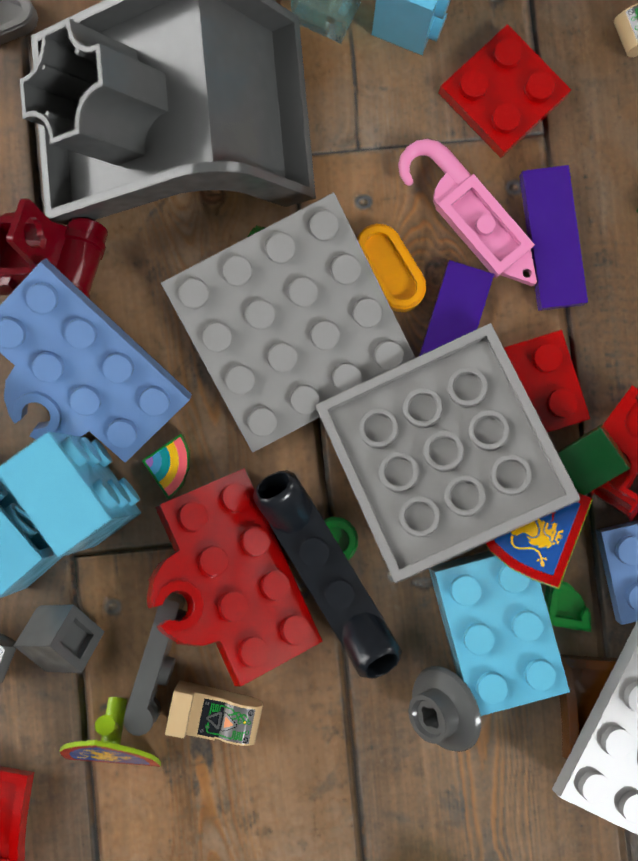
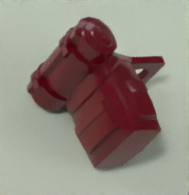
(31, 237)

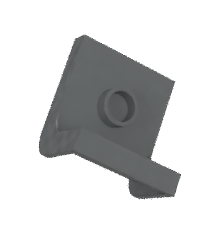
(169, 104)

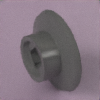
(444, 710)

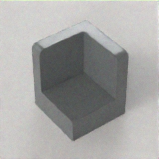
(59, 638)

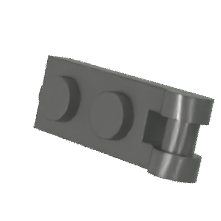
(154, 670)

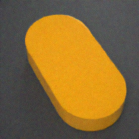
(393, 267)

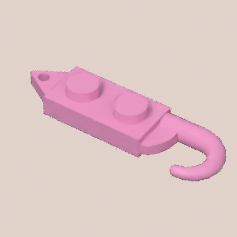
(474, 214)

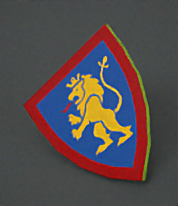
(544, 546)
(109, 748)

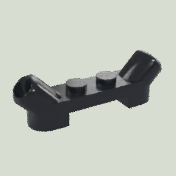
(328, 574)

